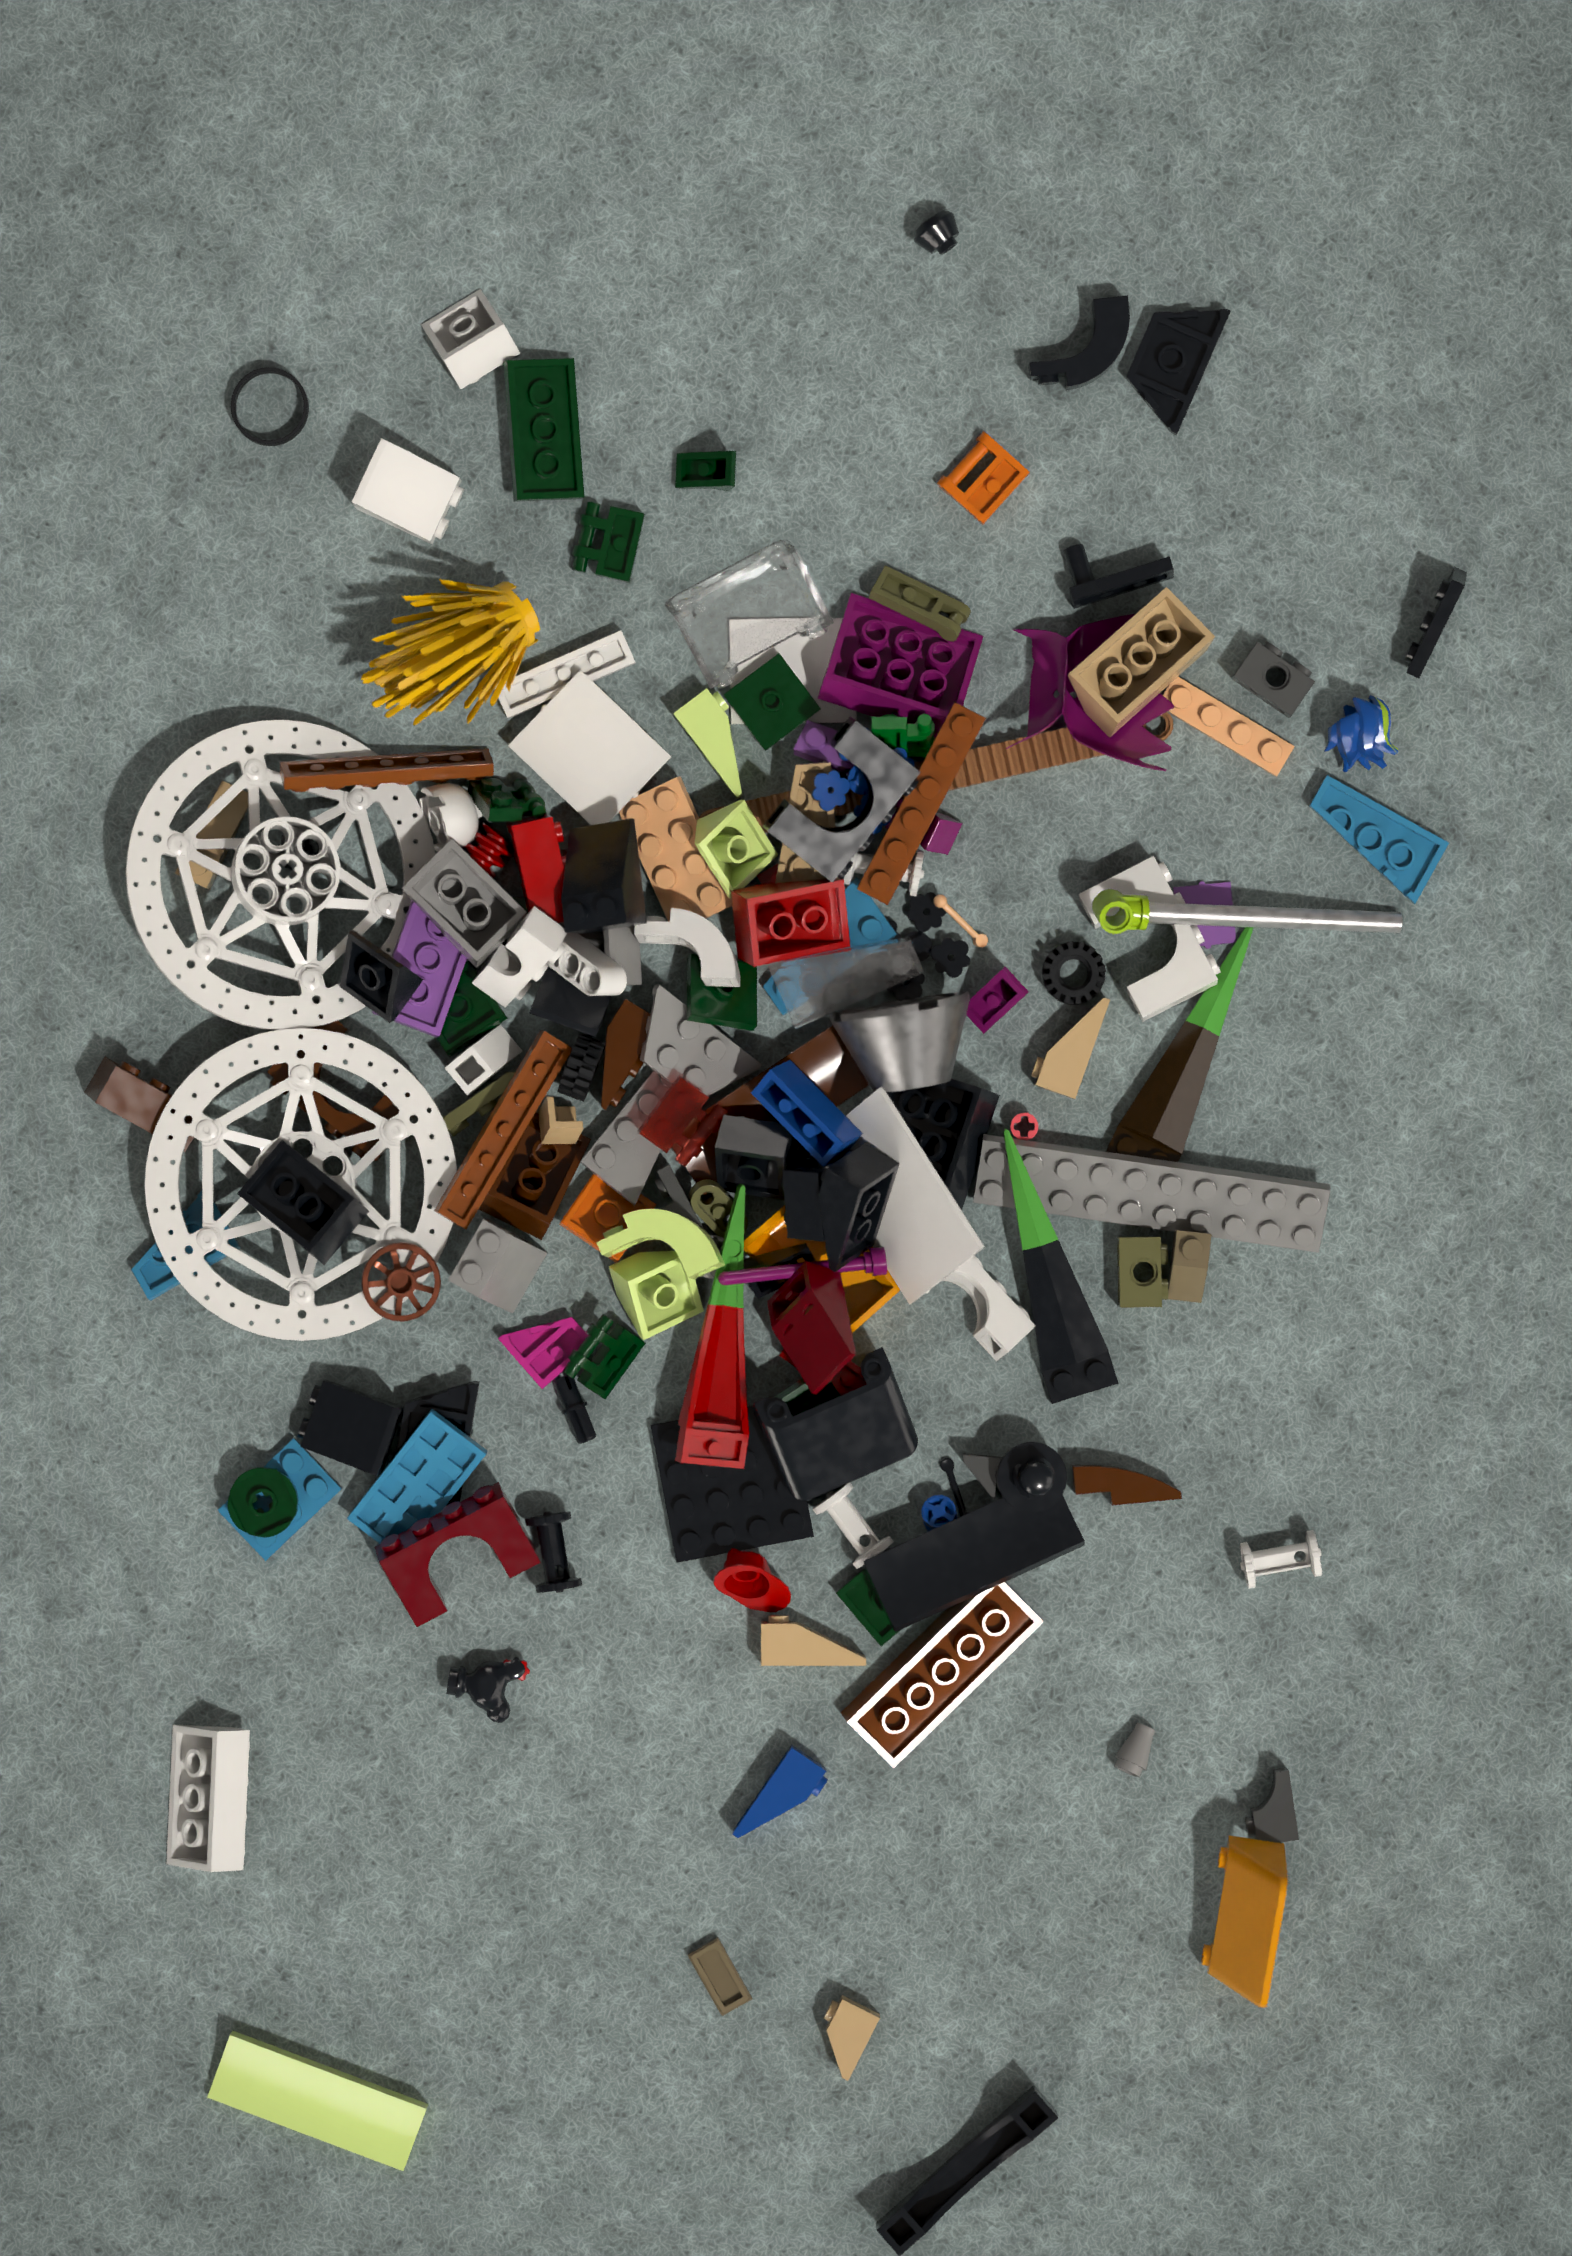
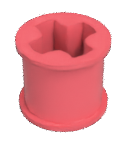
(1031, 1119)

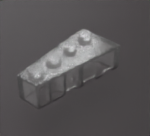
(838, 978)

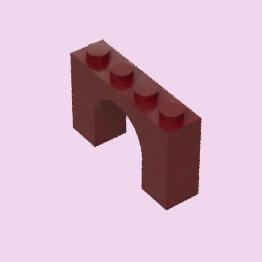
(483, 1516)

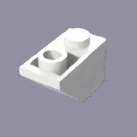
(483, 1059)

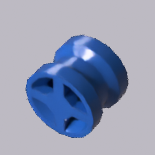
(937, 1508)

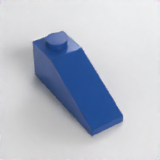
(786, 1787)

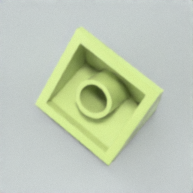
(733, 845)

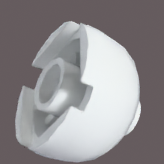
(450, 814)

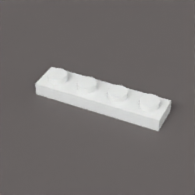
(546, 680)

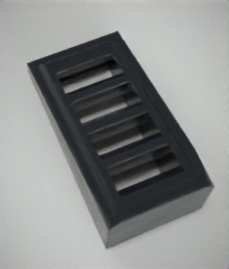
(775, 1258)

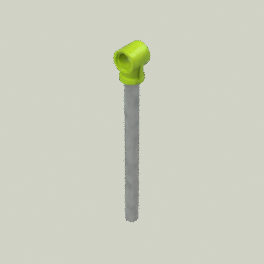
(1137, 912)

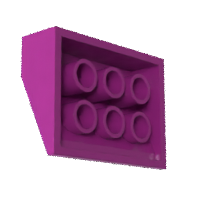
(896, 665)

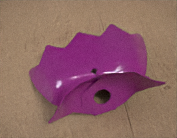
(1053, 661)

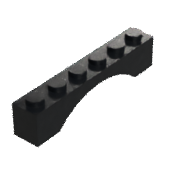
(968, 2166)

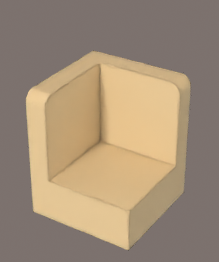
(558, 1123)

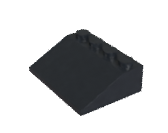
(949, 1128)

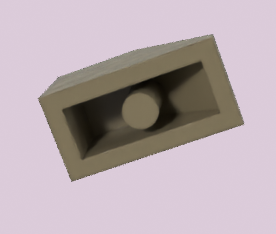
(1188, 1265)

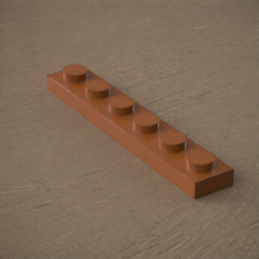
(395, 768)
(921, 804)
(503, 1129)

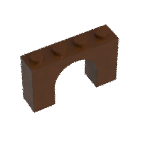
(337, 1121)

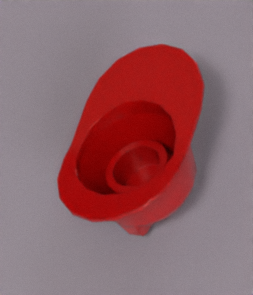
(750, 1582)

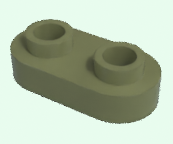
(715, 1207)

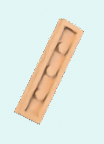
(1227, 726)

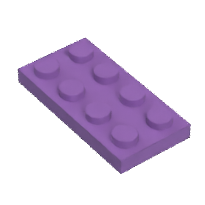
(435, 960)

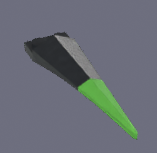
(1067, 1336)

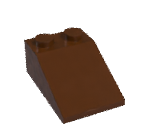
(533, 1181)

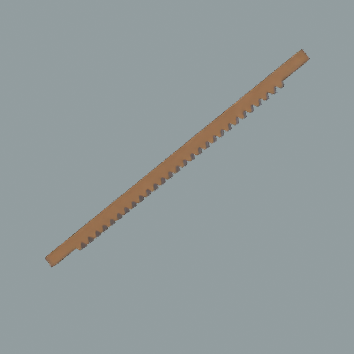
(979, 766)

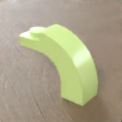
(690, 1241)

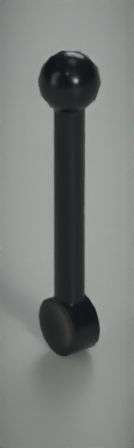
(947, 1466)

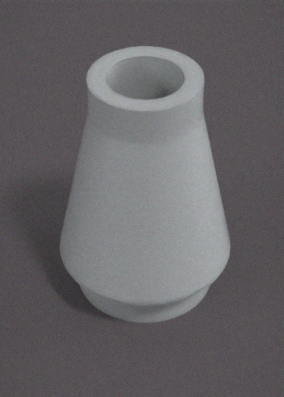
(1135, 1751)

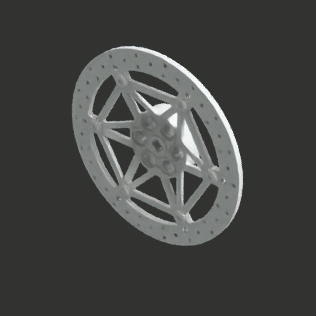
(185, 846)
(214, 1132)

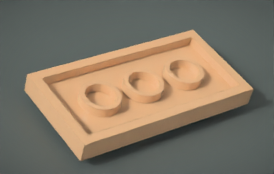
(667, 850)

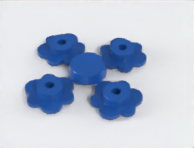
(840, 786)

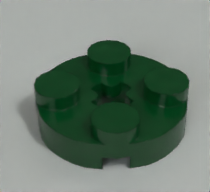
(256, 1521)

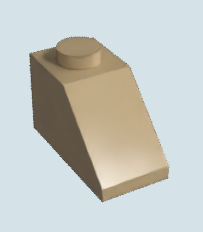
(849, 2032)

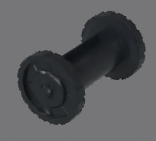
(553, 1552)

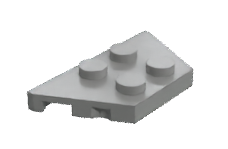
(691, 1048)

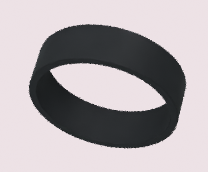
(267, 370)

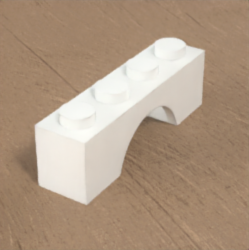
(999, 1320)

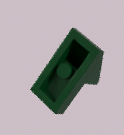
(706, 470)

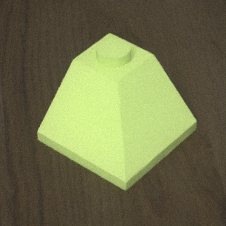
(655, 1291)

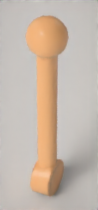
(979, 940)

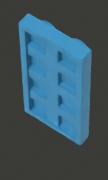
(418, 1478)

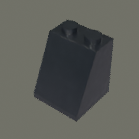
(350, 1426)

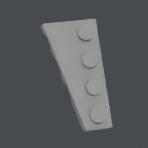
(623, 1155)

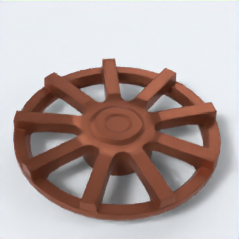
(401, 1281)

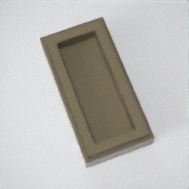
(720, 1976)

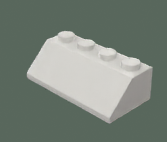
(208, 1798)

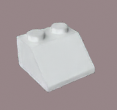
(470, 339)

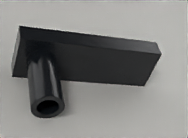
(1091, 590)

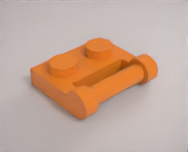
(991, 486)

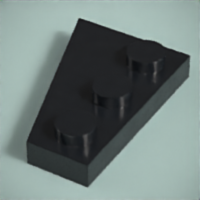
(1435, 621)

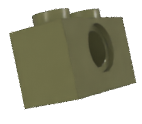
(1130, 1253)

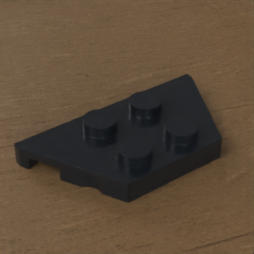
(1174, 360)
(454, 1404)

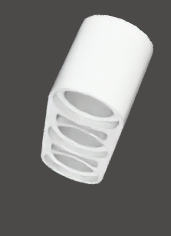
(589, 968)

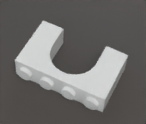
(1188, 970)

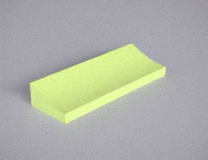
(317, 2100)

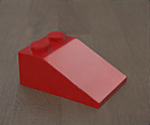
(789, 920)

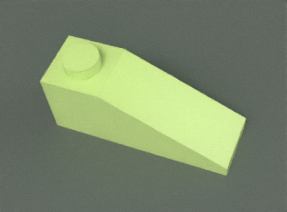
(710, 730)

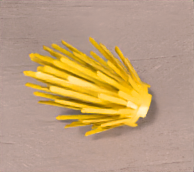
(460, 640)

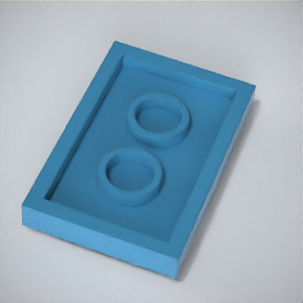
(313, 1487)

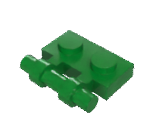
(913, 738)

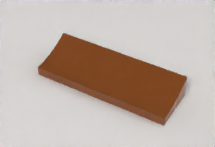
(940, 1670)

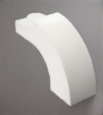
(700, 935)

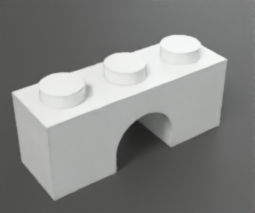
(523, 958)

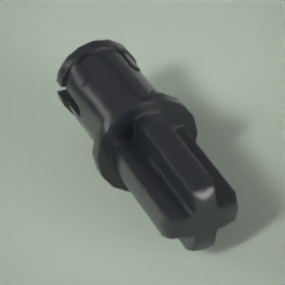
(574, 1409)

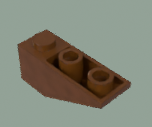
(623, 1051)

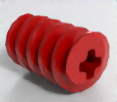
(489, 850)

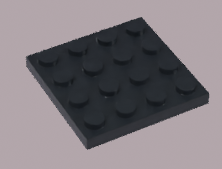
(725, 1506)

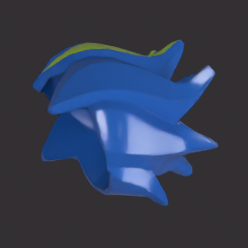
(1362, 733)

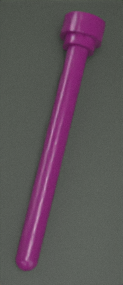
(871, 1262)

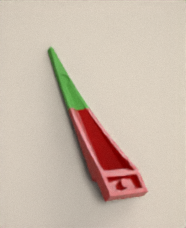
(715, 1401)

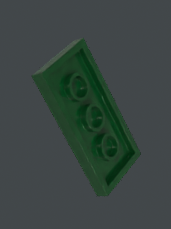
(543, 429)

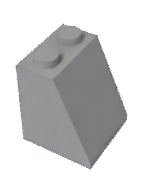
(497, 1266)

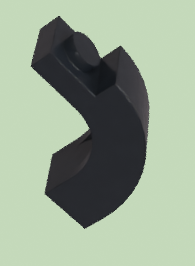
(1111, 328)

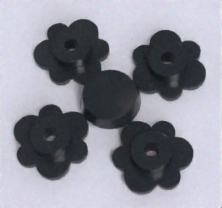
(924, 946)

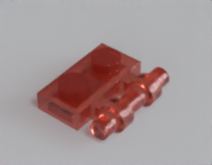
(674, 1114)

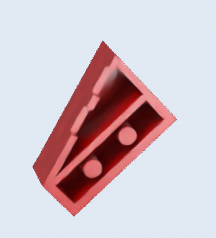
(540, 863)

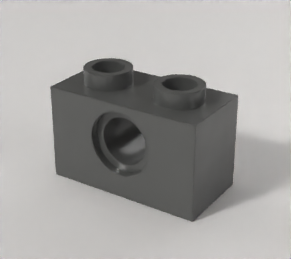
(1253, 678)

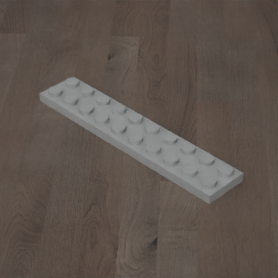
(1159, 1193)

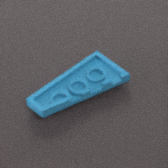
(1385, 839)
(865, 926)

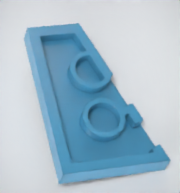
(152, 1269)

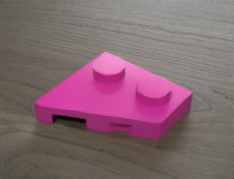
(545, 1348)

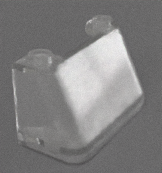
(748, 611)

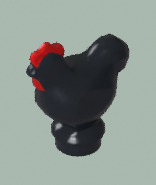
(488, 1685)

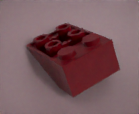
(813, 1323)

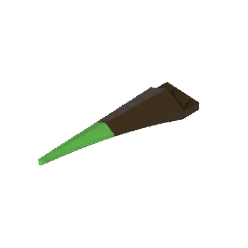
(1166, 1105)

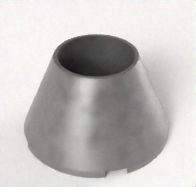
(906, 1040)

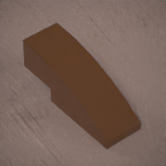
(1122, 1484)

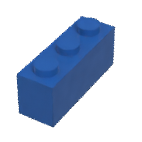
(806, 1113)

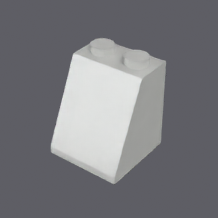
(407, 492)

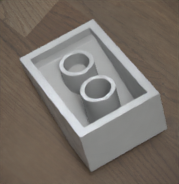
(464, 903)

